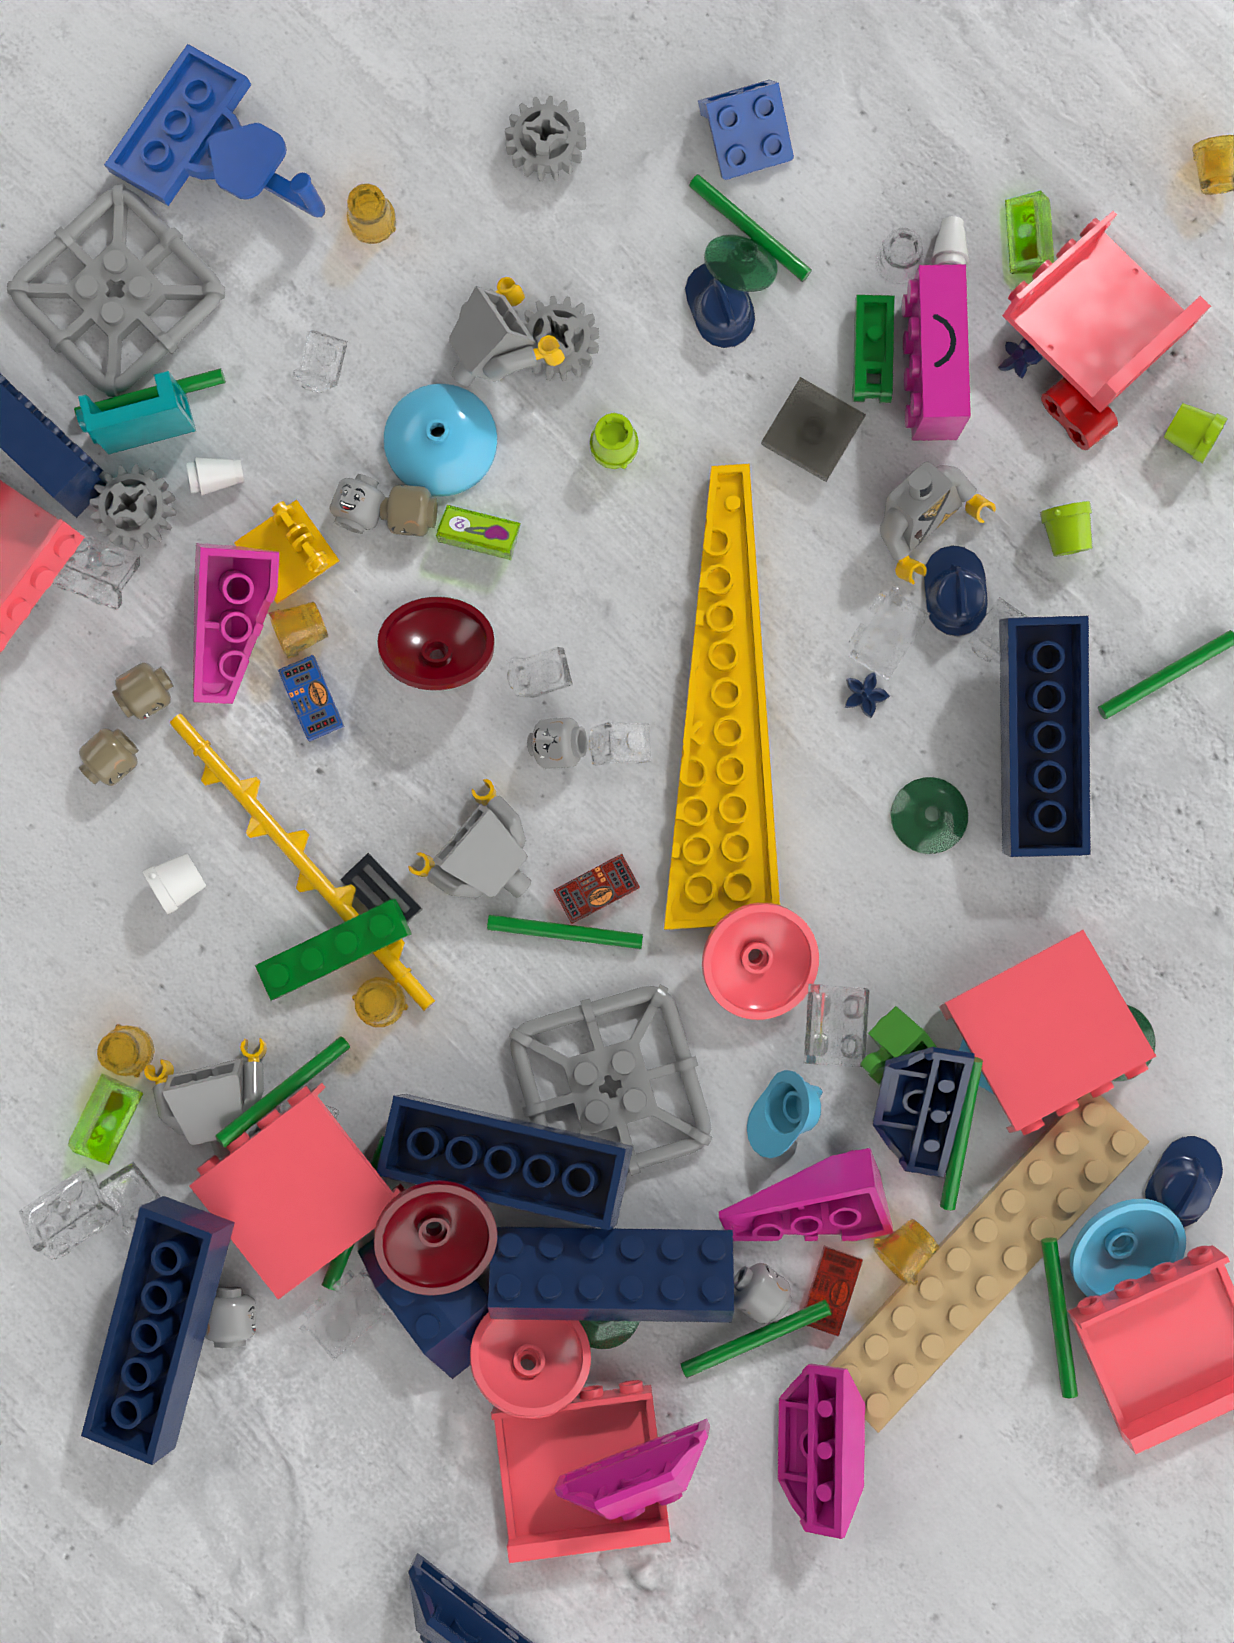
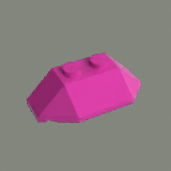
(822, 1448)
(638, 1475)

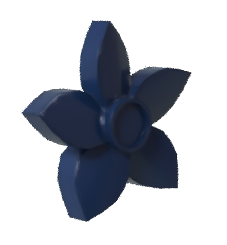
(1020, 357)
(865, 694)

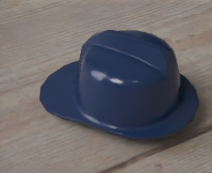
(720, 312)
(955, 590)
(1186, 1178)

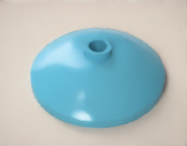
(446, 462)
(1125, 1244)

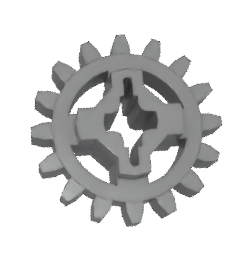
(541, 122)
(571, 329)
(121, 516)

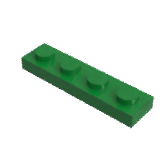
(333, 949)

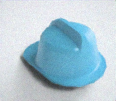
(783, 1113)

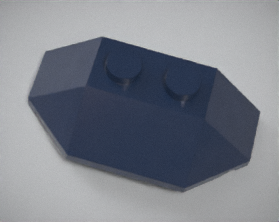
(922, 1107)
(436, 1323)
(450, 1613)

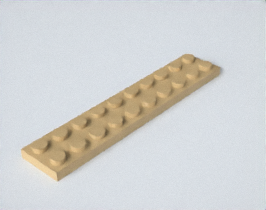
(987, 1255)

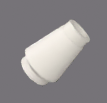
(951, 243)
(212, 474)

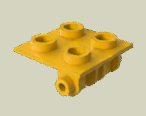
(300, 547)

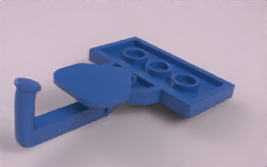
(193, 133)

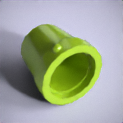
(1195, 431)
(614, 441)
(1068, 528)

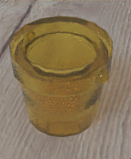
(1215, 164)
(370, 214)
(298, 628)
(380, 1002)
(126, 1050)
(906, 1251)

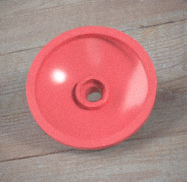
(773, 980)
(559, 1357)

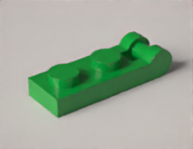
(873, 347)

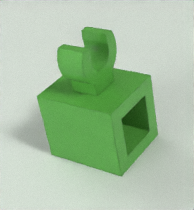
(895, 1036)

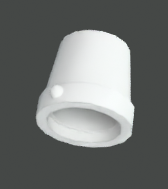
(174, 882)

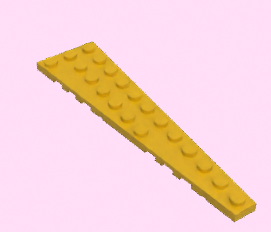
(725, 796)

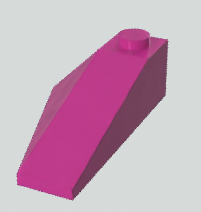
(230, 607)
(828, 1198)

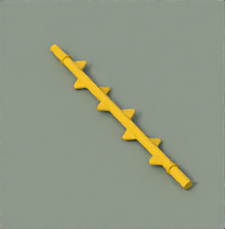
(293, 846)

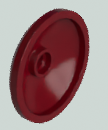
(436, 643)
(438, 1257)

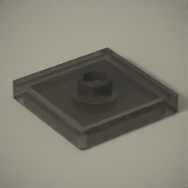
(813, 429)

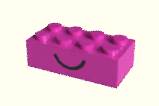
(937, 353)

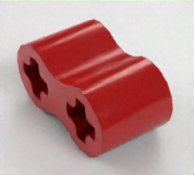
(1077, 415)

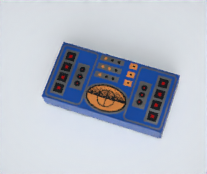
(311, 698)

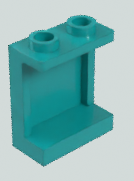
(139, 422)

